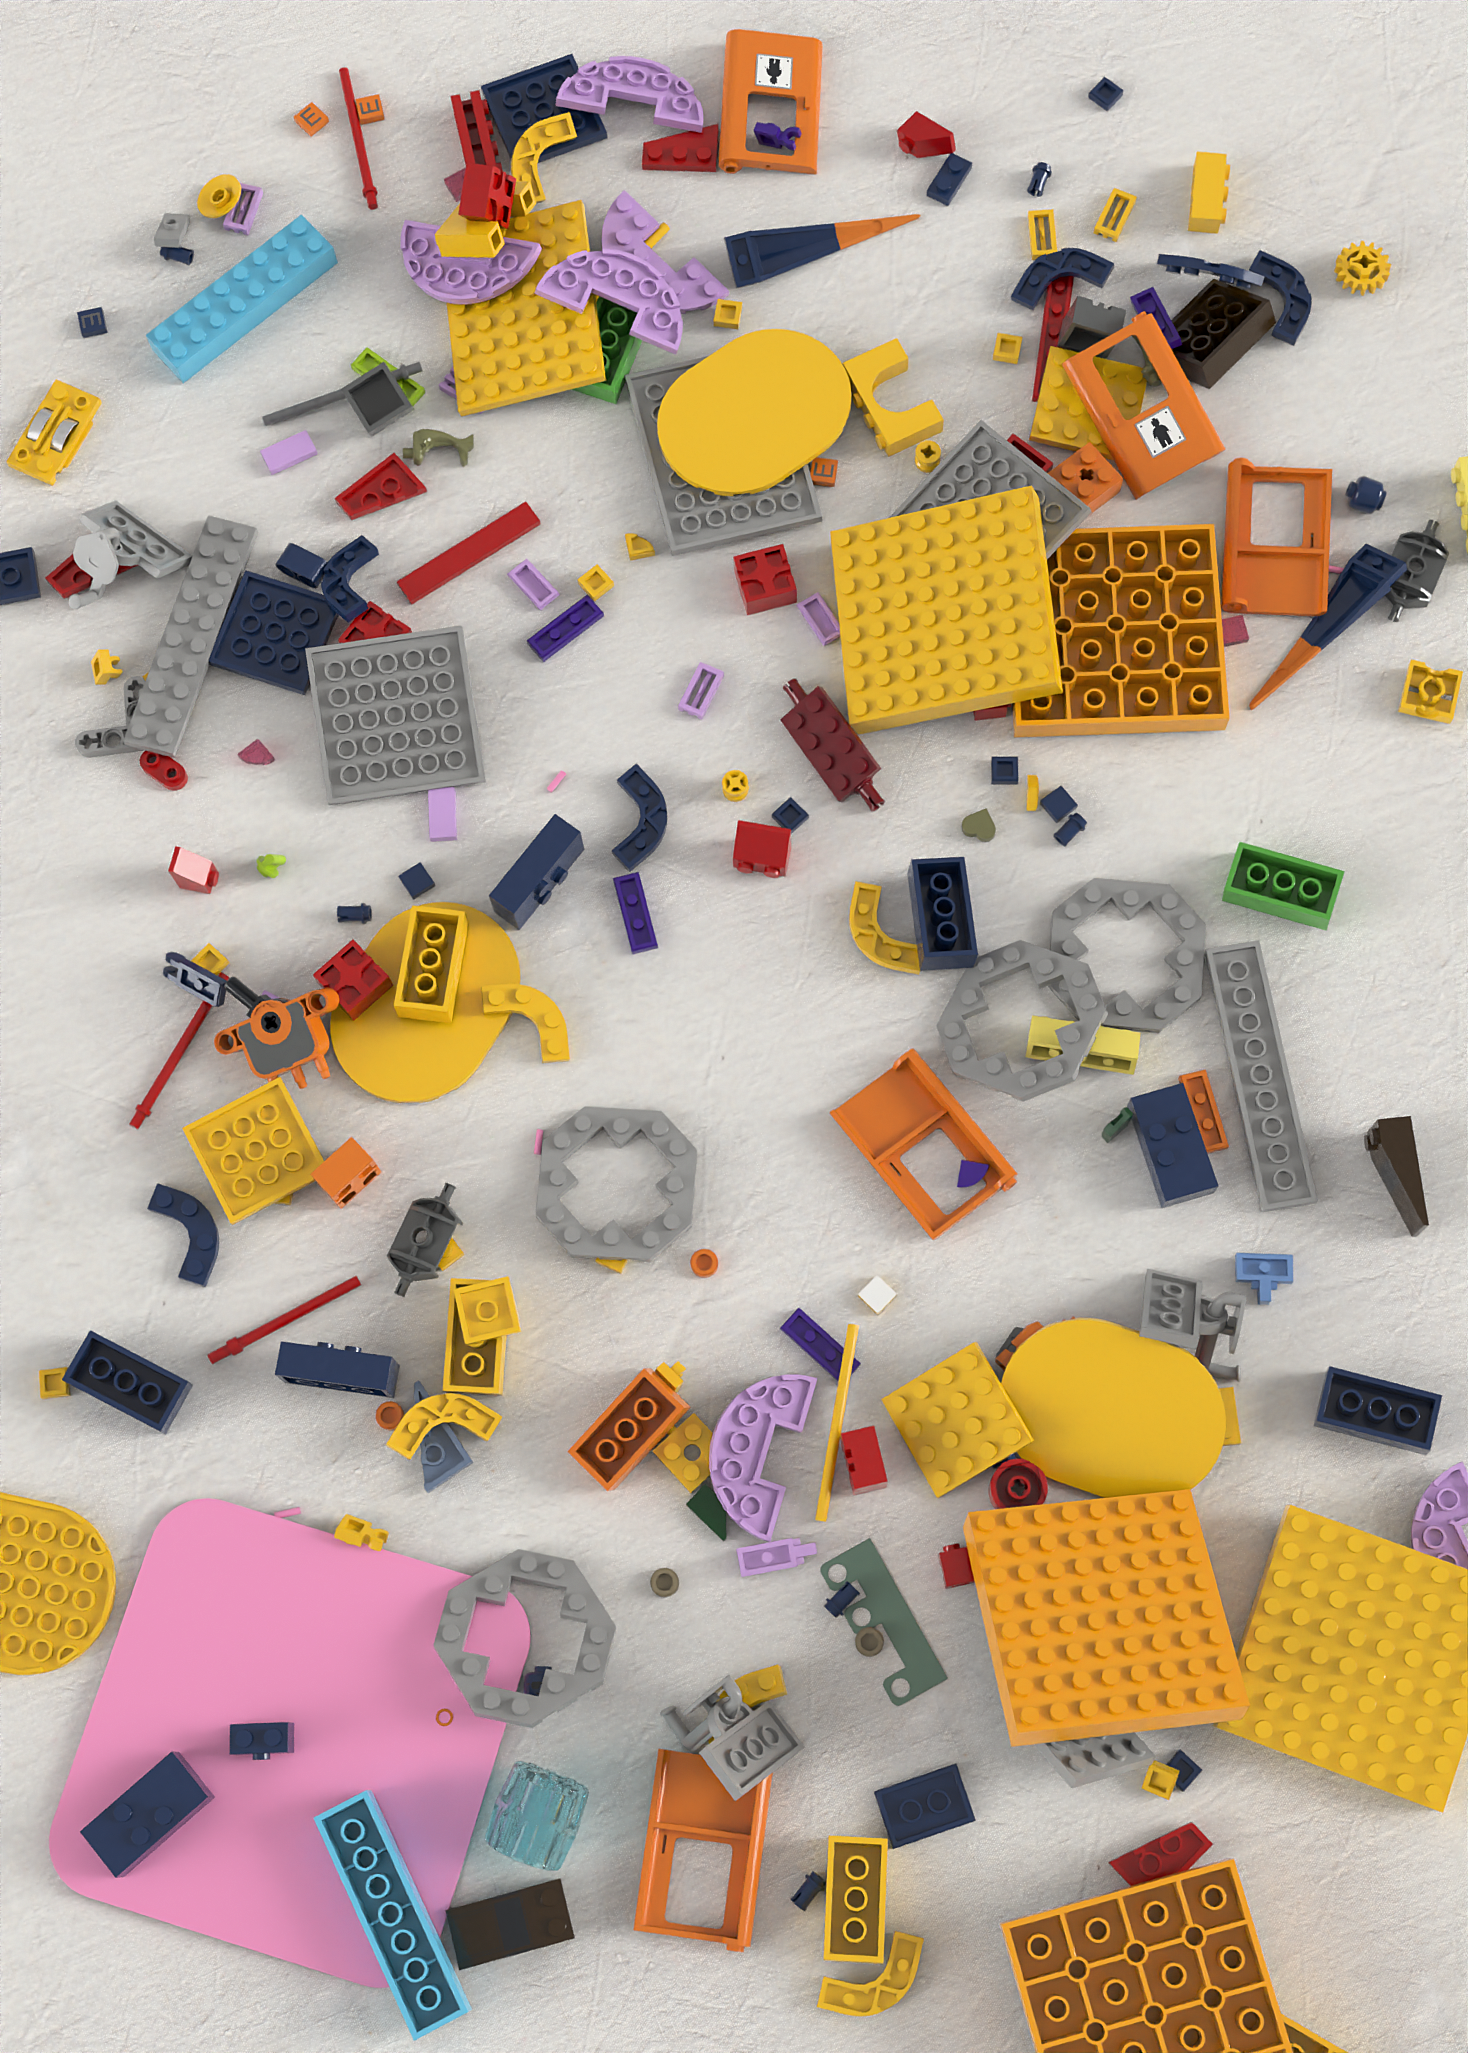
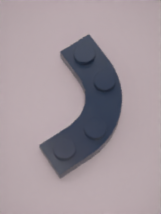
(1059, 264)
(1226, 273)
(1293, 291)
(338, 574)
(652, 821)
(201, 1230)

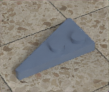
(440, 1450)

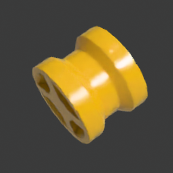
(926, 462)
(735, 779)

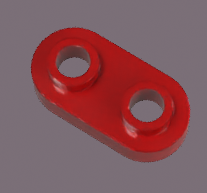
(162, 768)

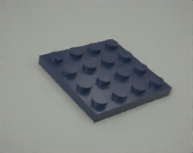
(530, 97)
(269, 632)

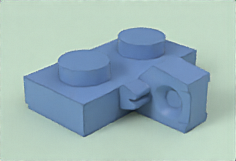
(1264, 1272)

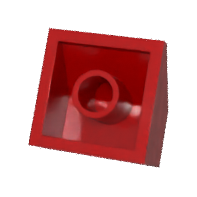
(762, 849)

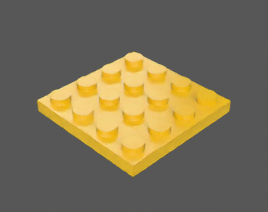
(1061, 415)
(255, 1150)
(957, 1420)

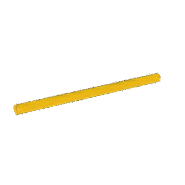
(837, 1422)

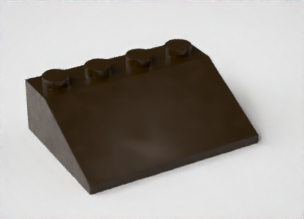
(1219, 330)

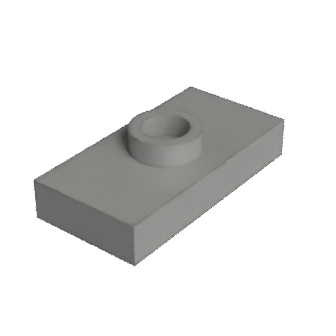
(171, 230)

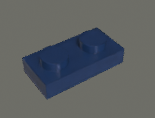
(949, 179)

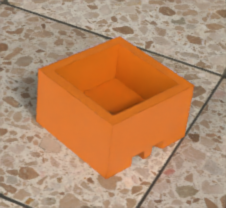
(346, 1172)

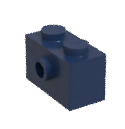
(261, 1739)

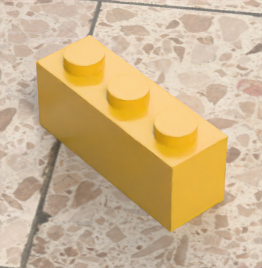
(1208, 192)

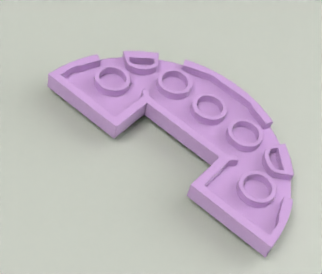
(635, 81)
(626, 230)
(463, 278)
(624, 281)
(742, 1444)
(1440, 1515)

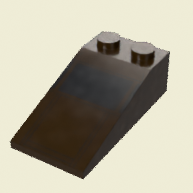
(1396, 1160)
(510, 1924)

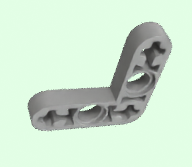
(95, 749)

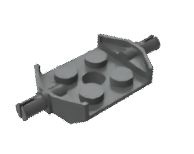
(1412, 587)
(420, 1260)

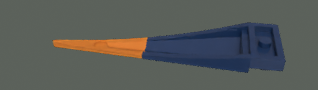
(771, 252)
(1357, 589)

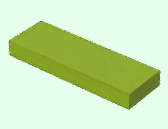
(368, 360)

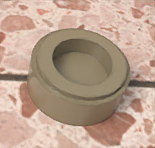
(664, 1582)
(869, 1641)

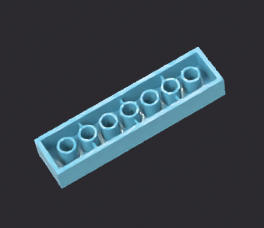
(242, 298)
(392, 1914)

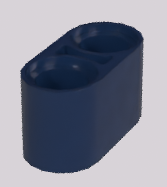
(302, 565)

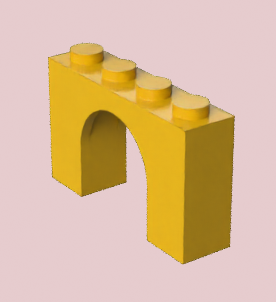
(480, 238)
(892, 429)

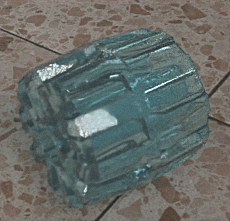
(536, 1816)

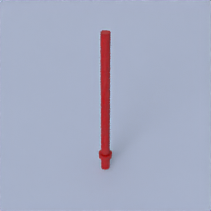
(369, 191)
(144, 1109)

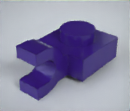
(772, 136)

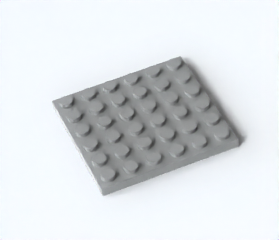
(990, 465)
(395, 715)

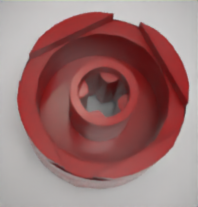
(1020, 1472)

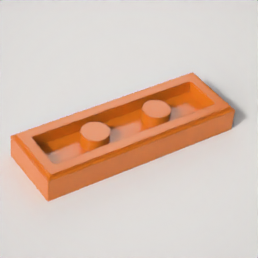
(1205, 1110)

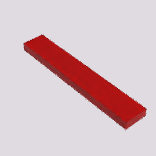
(1056, 307)
(468, 553)

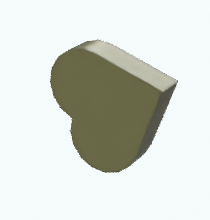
(979, 825)

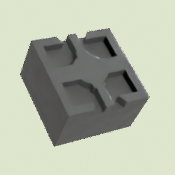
(1089, 324)
(377, 399)

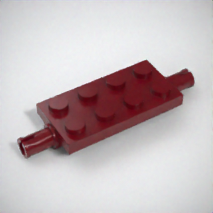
(831, 745)

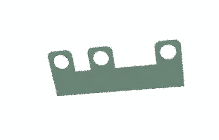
(890, 1610)

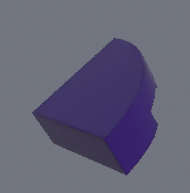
(971, 1173)

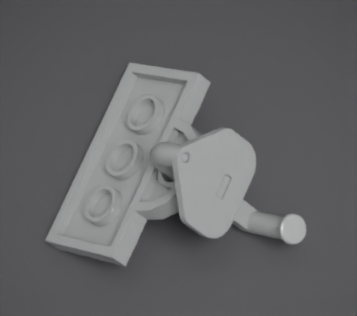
(122, 540)
(1178, 1313)
(746, 1741)
(1096, 1757)

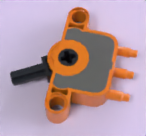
(285, 1047)

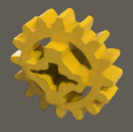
(1365, 266)

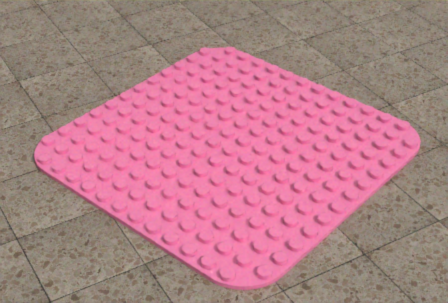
(296, 1627)

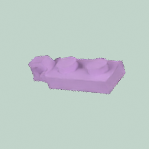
(773, 1556)

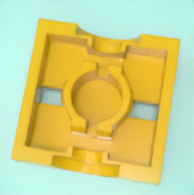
(1431, 686)

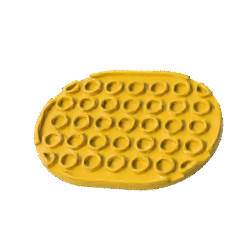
(754, 412)
(424, 1058)
(1115, 1409)
(52, 1585)

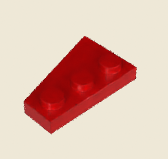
(683, 151)
(379, 488)
(71, 579)
(1163, 1855)

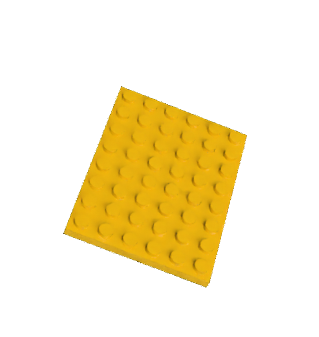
(520, 341)

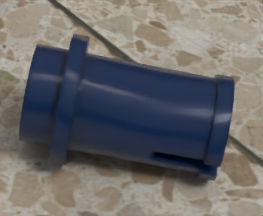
(1040, 174)
(178, 254)
(1070, 829)
(354, 913)
(841, 1599)
(808, 1890)

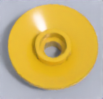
(219, 196)

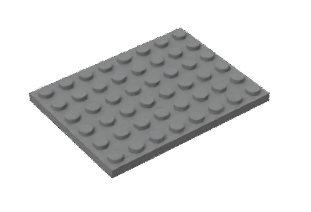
(697, 516)

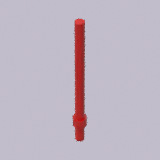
(235, 1345)

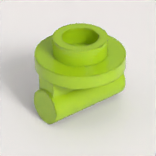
(268, 864)

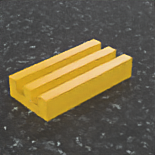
(1040, 214)
(1107, 231)

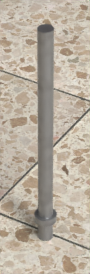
(402, 372)

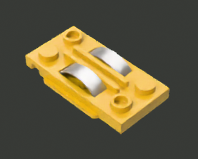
(54, 432)

